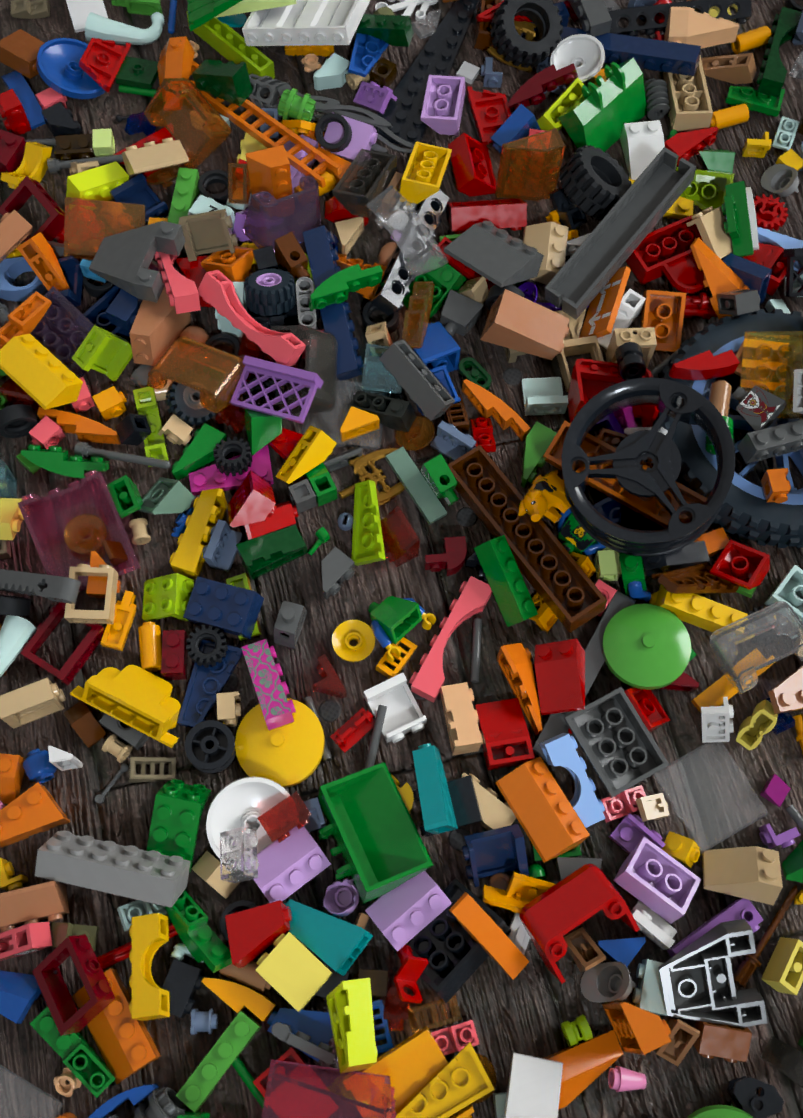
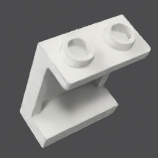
(402, 709)

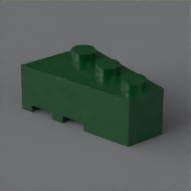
(224, 80)
(271, 551)

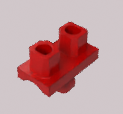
(699, 306)

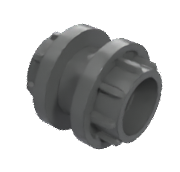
(162, 1105)

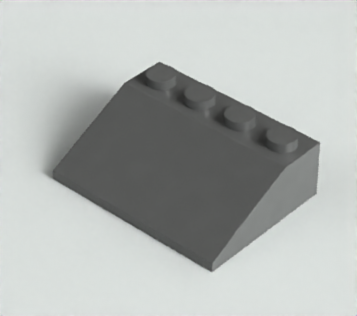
(495, 254)
(616, 742)

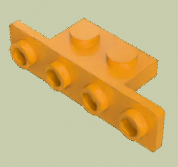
(519, 892)

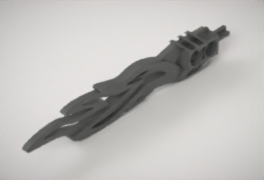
(267, 84)

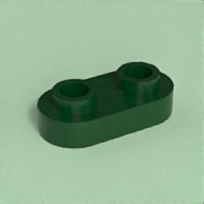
(477, 372)

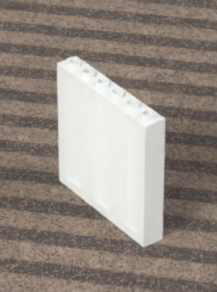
(305, 23)

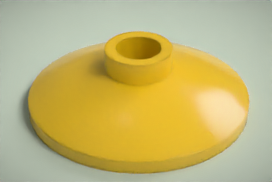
(350, 631)

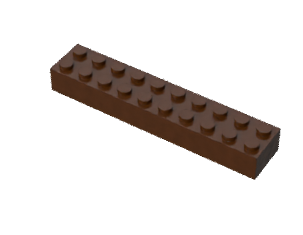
(533, 545)

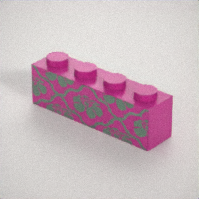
(267, 684)

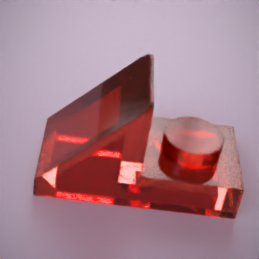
(331, 684)

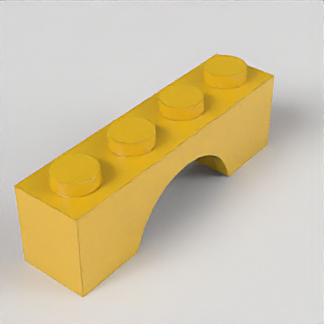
(147, 936)

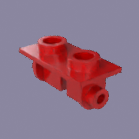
(353, 730)

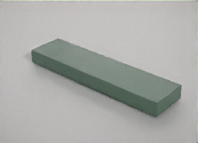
(416, 485)

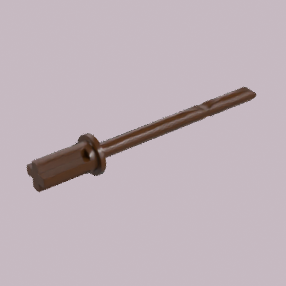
(751, 961)

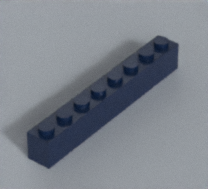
(648, 53)
(334, 316)

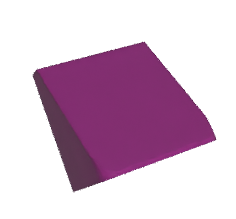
(775, 790)

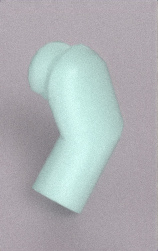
(179, 952)

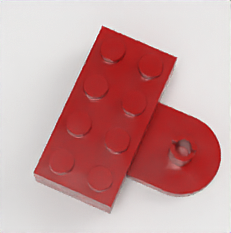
(669, 254)

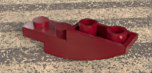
(546, 80)

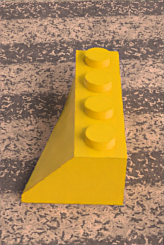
(207, 510)
(698, 610)

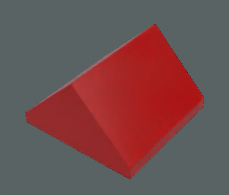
(647, 707)

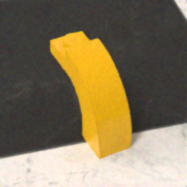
(33, 165)

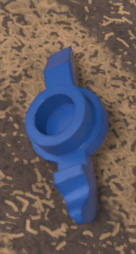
(181, 521)

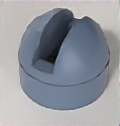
(349, 524)

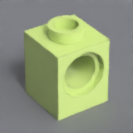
(103, 142)
(607, 565)

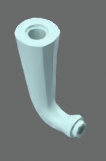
(121, 33)
(13, 636)

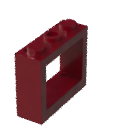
(22, 193)
(77, 658)
(56, 993)

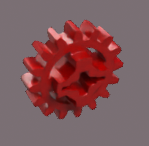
(767, 212)

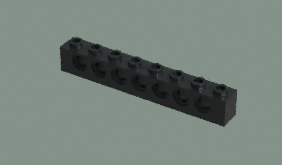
(742, 7)
(396, 278)

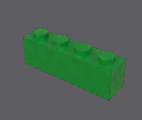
(505, 580)

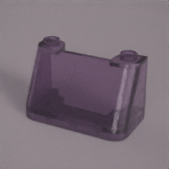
(272, 217)

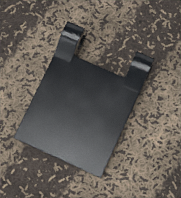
(463, 802)

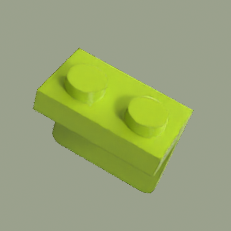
(166, 597)

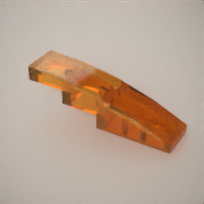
(418, 314)

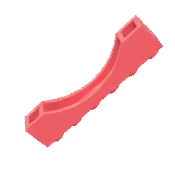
(180, 290)
(221, 294)
(471, 602)

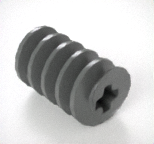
(656, 99)

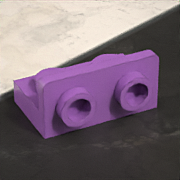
(373, 97)
(631, 831)

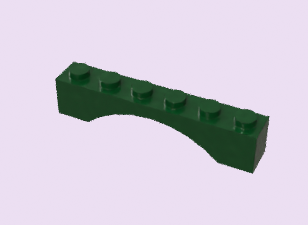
(390, 28)
(772, 70)

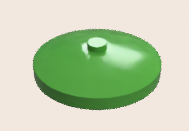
(646, 646)

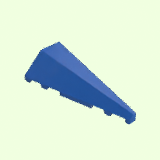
(17, 994)

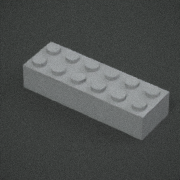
(113, 868)

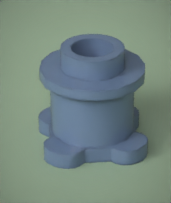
(203, 1021)

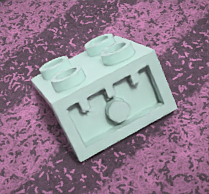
(543, 396)

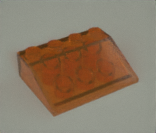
(530, 166)
(92, 220)

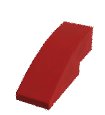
(705, 366)

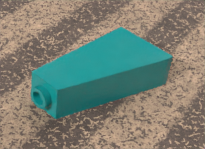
(433, 790)
(328, 937)

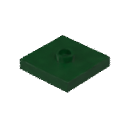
(137, 73)

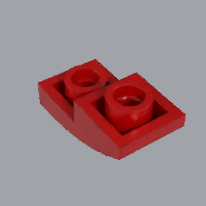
(483, 433)

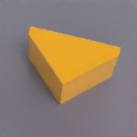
(358, 423)

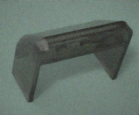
(320, 359)

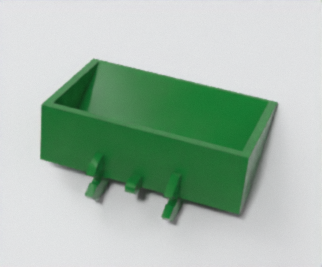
(606, 106)
(372, 831)

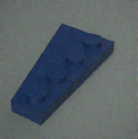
(205, 684)

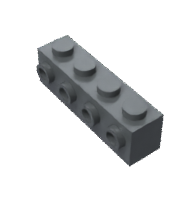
(416, 379)
(772, 441)

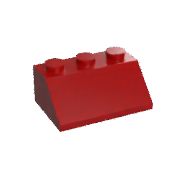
(472, 166)

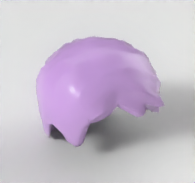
(341, 898)

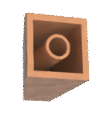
(525, 326)
(156, 330)

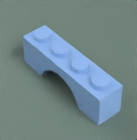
(562, 752)

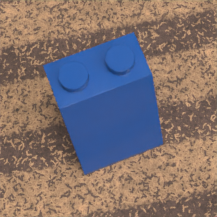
(439, 348)

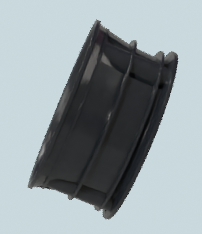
(647, 447)

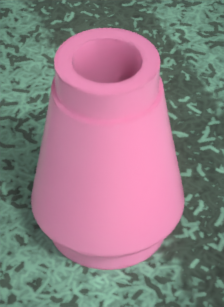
(625, 1079)

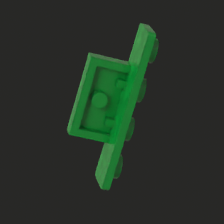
(738, 219)

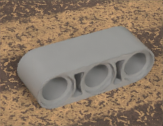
(303, 298)

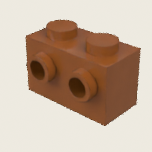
(723, 1041)

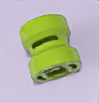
(576, 1031)

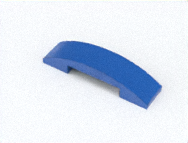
(24, 93)
(135, 1095)

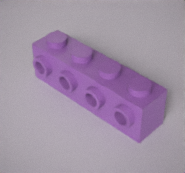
(737, 910)

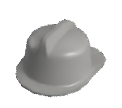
(780, 180)
(607, 982)

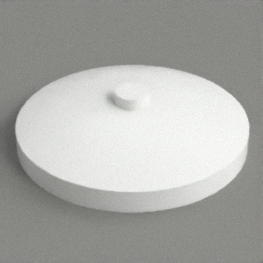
(240, 806)

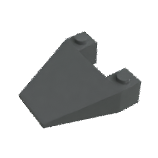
(127, 256)
(701, 979)

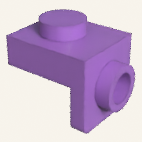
(771, 840)

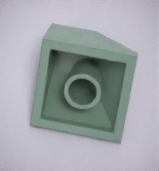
(167, 497)

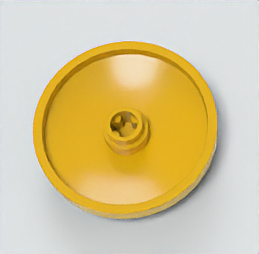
(284, 753)

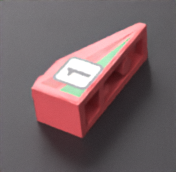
(25, 940)

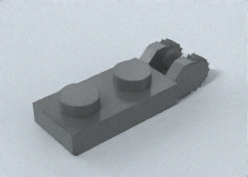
(302, 1042)

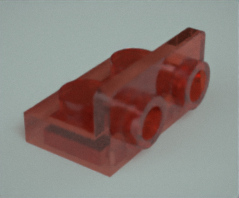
(284, 817)

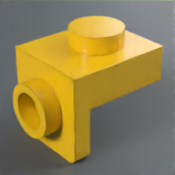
(681, 848)

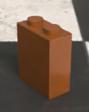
(20, 52)

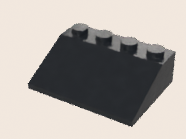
(449, 947)

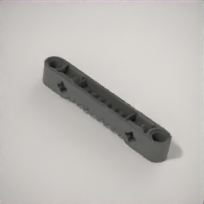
(49, 586)

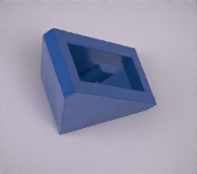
(621, 949)

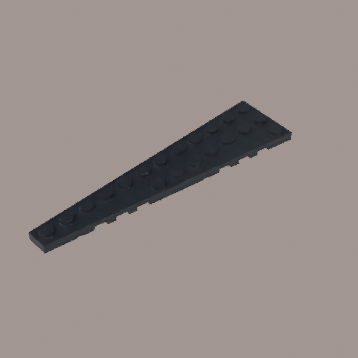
(434, 59)

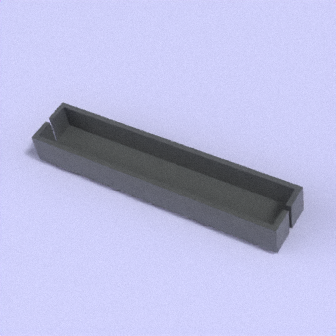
(619, 233)

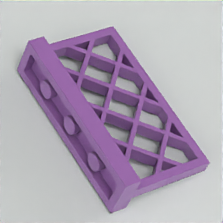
(277, 372)

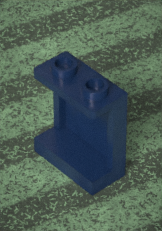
(138, 192)
(74, 277)
(495, 852)

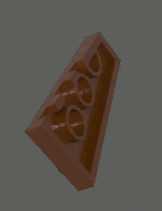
(695, 580)

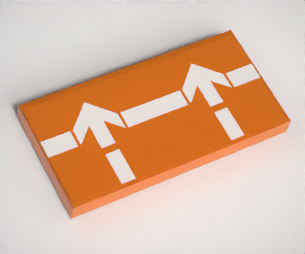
(605, 306)

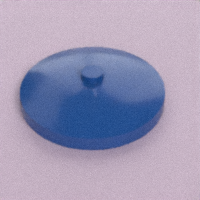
(60, 69)

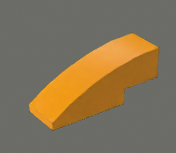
(240, 996)

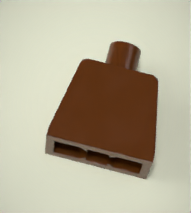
(291, 256)

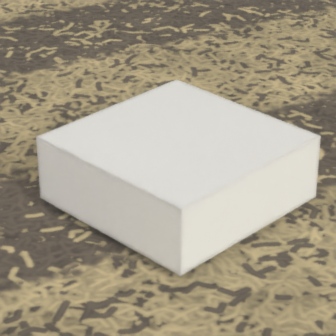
(468, 71)

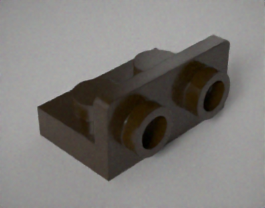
(74, 147)

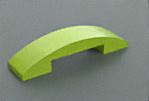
(147, 405)

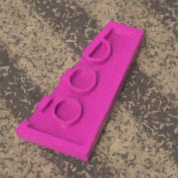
(212, 478)

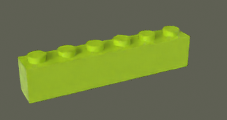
(234, 47)

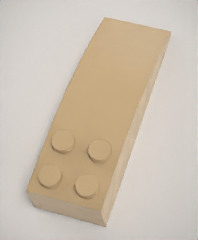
(688, 100)

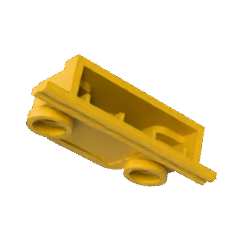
(134, 699)

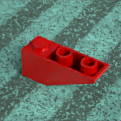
(691, 142)

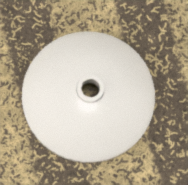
(582, 51)

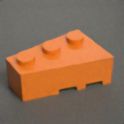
(30, 814)

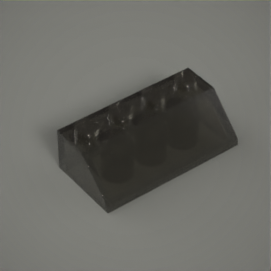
(365, 180)

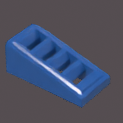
(385, 1047)

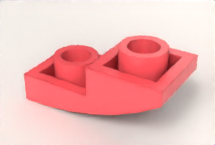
(622, 803)
(456, 1037)

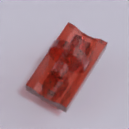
(232, 416)
(396, 1010)

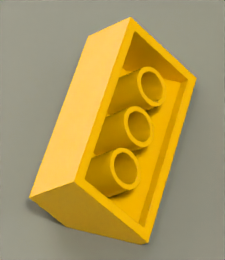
(424, 172)
(39, 372)

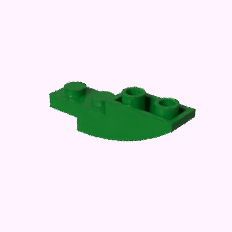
(337, 286)
(57, 461)
(196, 935)
(76, 1054)

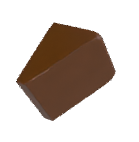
(115, 552)

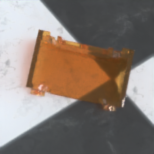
(188, 118)
(200, 368)

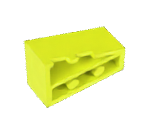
(549, 119)
(96, 182)
(353, 1024)

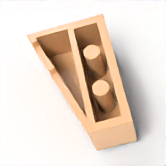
(461, 718)

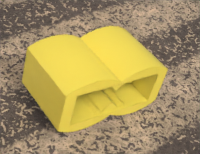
(755, 726)

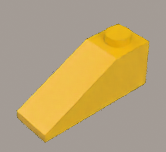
(309, 452)

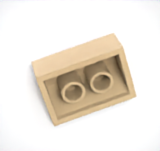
(154, 156)
(550, 241)

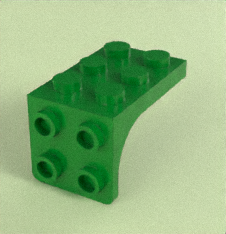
(177, 819)

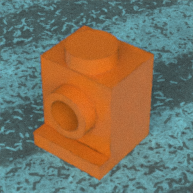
(776, 485)

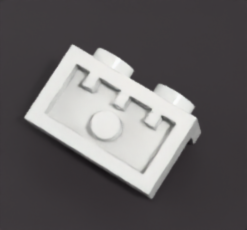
(717, 723)
(653, 926)

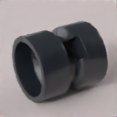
(630, 361)

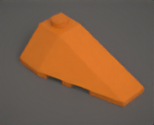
(175, 59)
(518, 670)
(585, 1064)

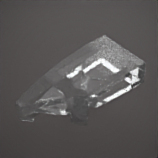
(427, 26)

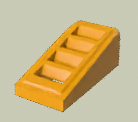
(386, 671)

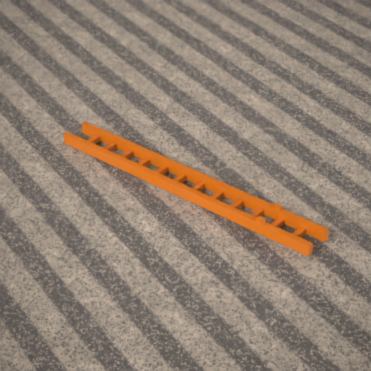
(276, 126)

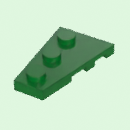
(755, 100)

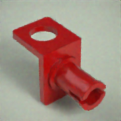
(409, 974)

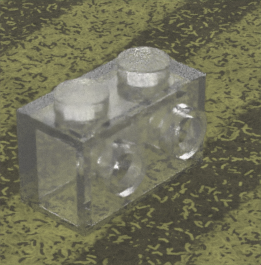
(238, 855)

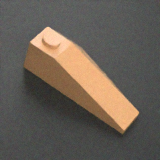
(698, 29)

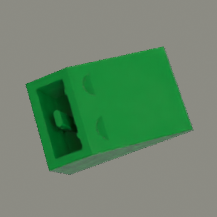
(444, 279)

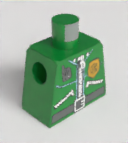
(440, 479)

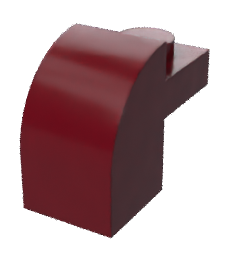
(451, 560)

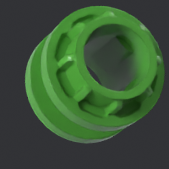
(296, 106)

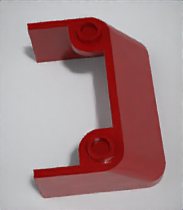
(594, 376)
(566, 907)

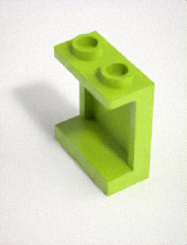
(104, 353)

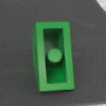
(125, 496)

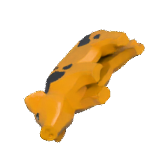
(544, 497)

